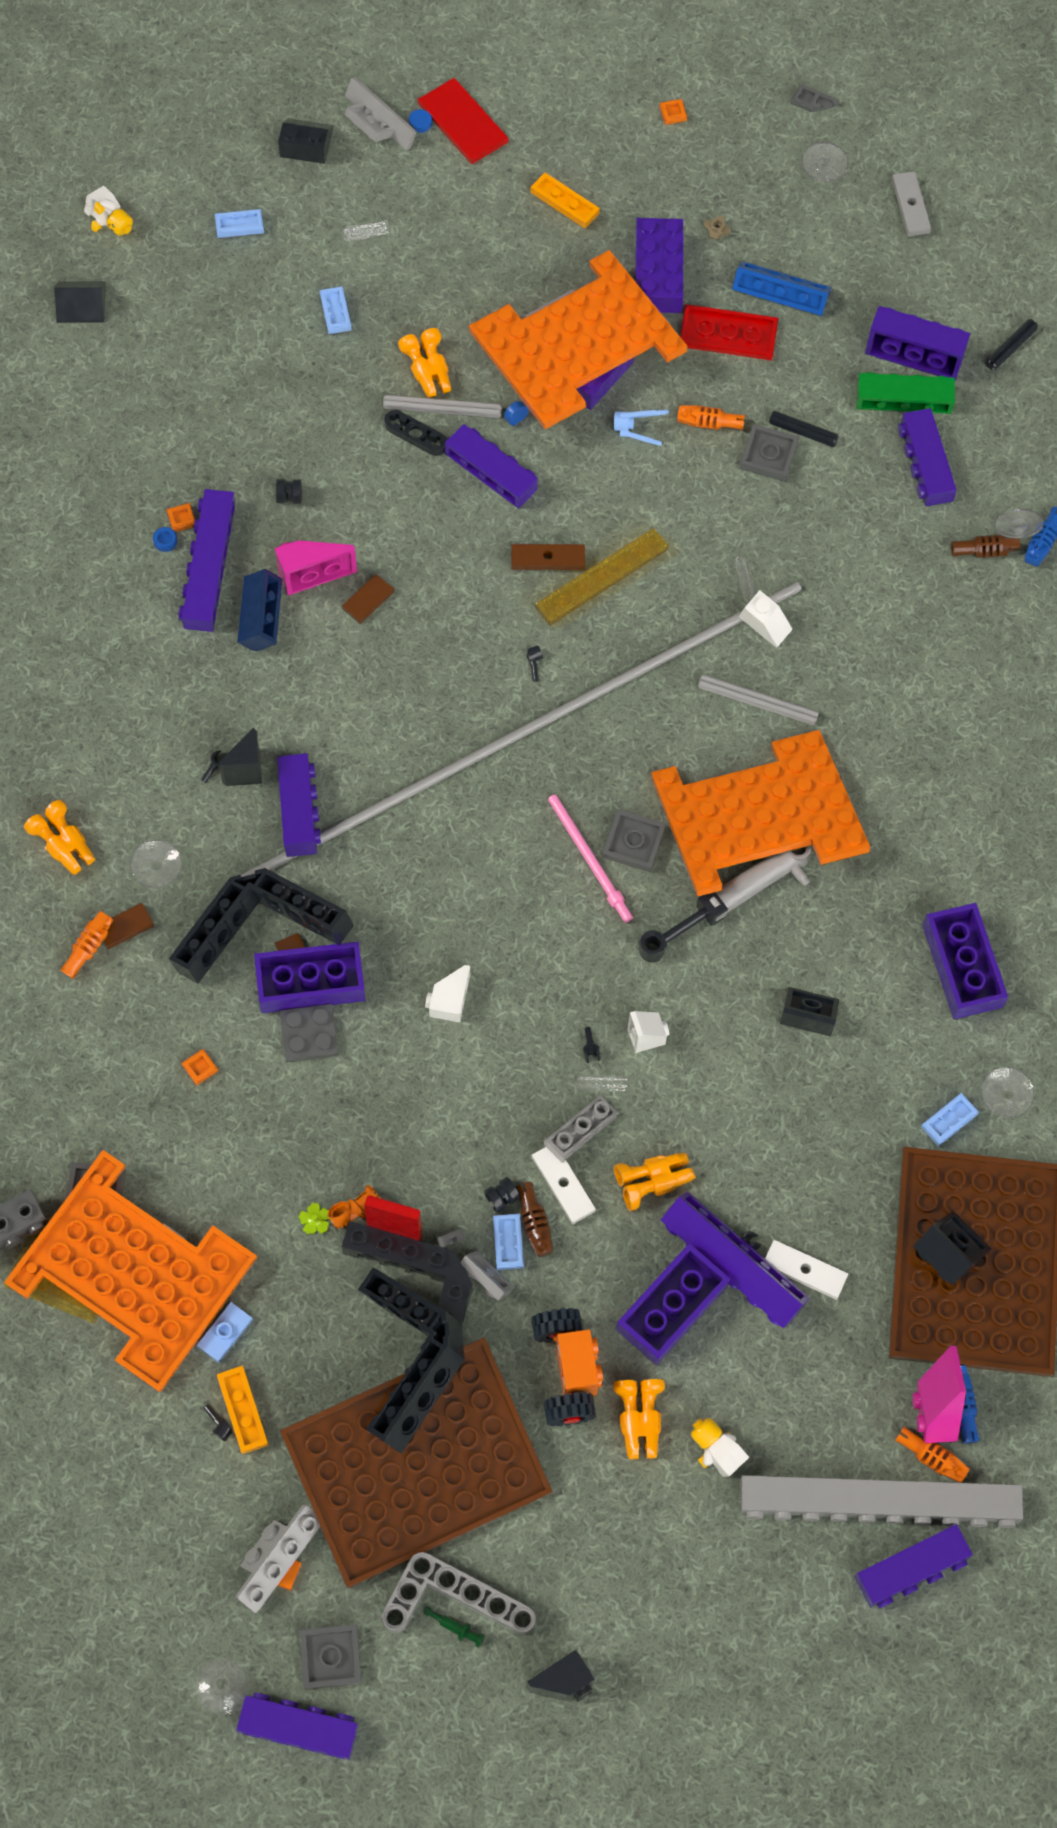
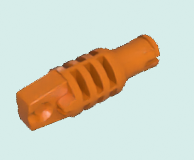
(709, 417)
(87, 943)
(934, 1456)

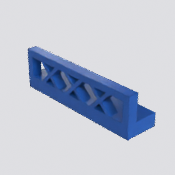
(781, 288)

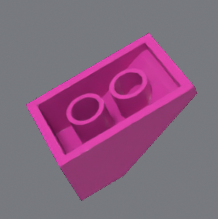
(313, 563)
(941, 1399)

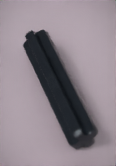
(1011, 344)
(803, 428)

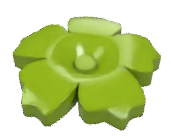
(314, 1219)

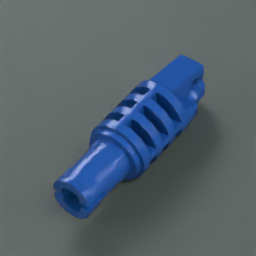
(1042, 541)
(968, 1424)

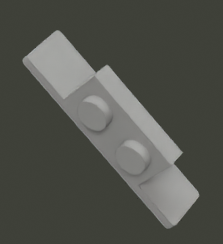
(376, 117)
(274, 1556)

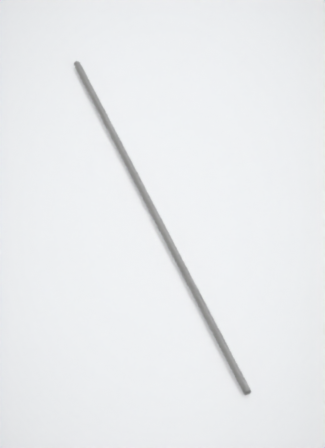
(526, 729)

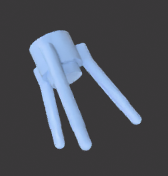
(625, 420)

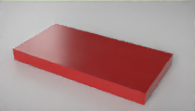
(463, 121)
(729, 332)
(393, 1217)

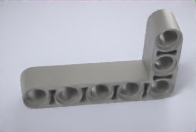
(455, 1592)

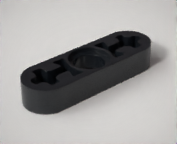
(397, 430)

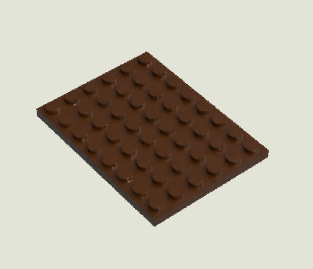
(1007, 1303)
(453, 1476)

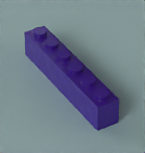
(208, 560)
(745, 1267)

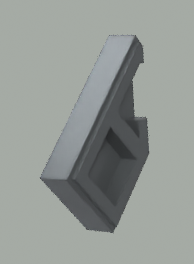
(812, 100)
(448, 1237)

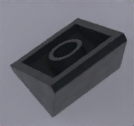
(80, 301)
(242, 762)
(809, 1011)

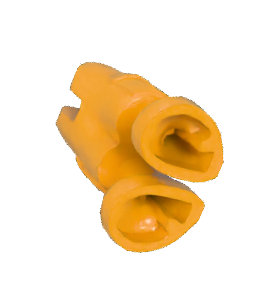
(427, 369)
(61, 845)
(658, 1172)
(640, 1424)

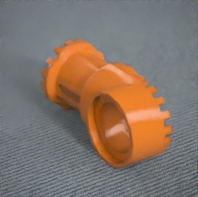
(351, 1209)

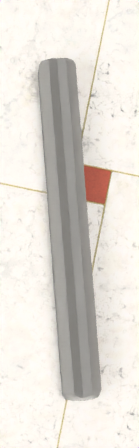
(442, 406)
(758, 699)

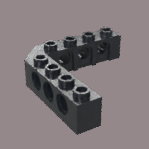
(235, 904)
(414, 1256)
(430, 1371)

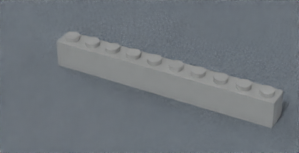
(881, 1500)

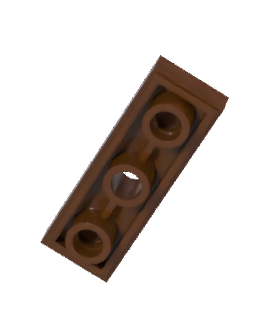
(562, 556)

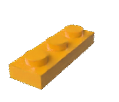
(565, 200)
(242, 1410)

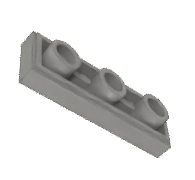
(911, 204)
(572, 1137)

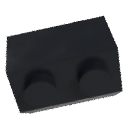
(305, 140)
(951, 1248)
(564, 1679)

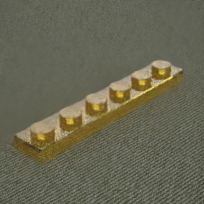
(601, 576)

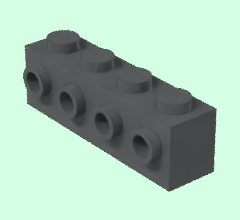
(20, 1218)

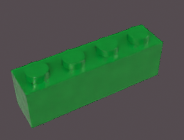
(905, 393)

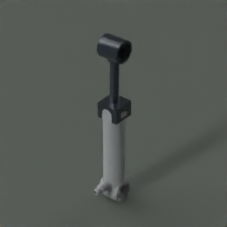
(716, 905)

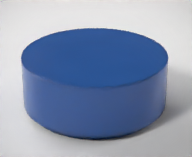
(420, 120)
(515, 413)
(165, 539)

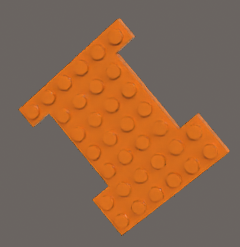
(575, 340)
(762, 812)
(133, 1272)

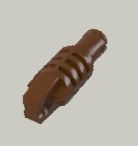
(985, 546)
(535, 1221)

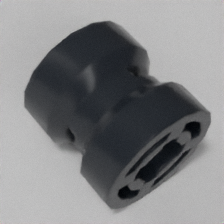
(294, 491)
(502, 1194)

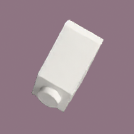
(766, 619)
(449, 996)
(647, 1030)

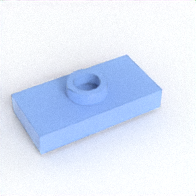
(239, 223)
(335, 310)
(949, 1119)
(508, 1242)
(224, 1332)

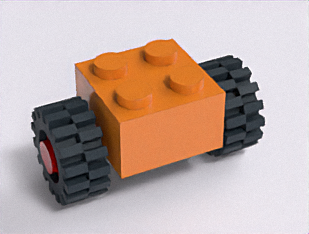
(576, 1364)

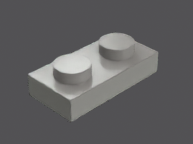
(481, 1270)

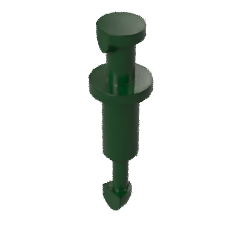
(456, 1627)

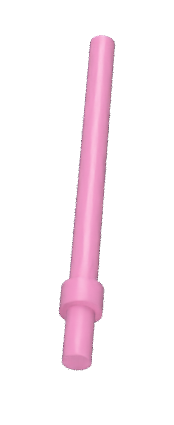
(614, 897)

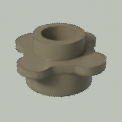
(717, 233)

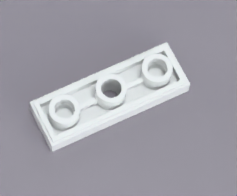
(572, 1197)
(822, 1276)

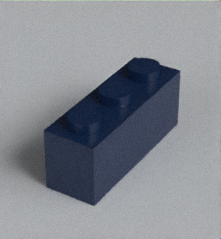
(260, 610)

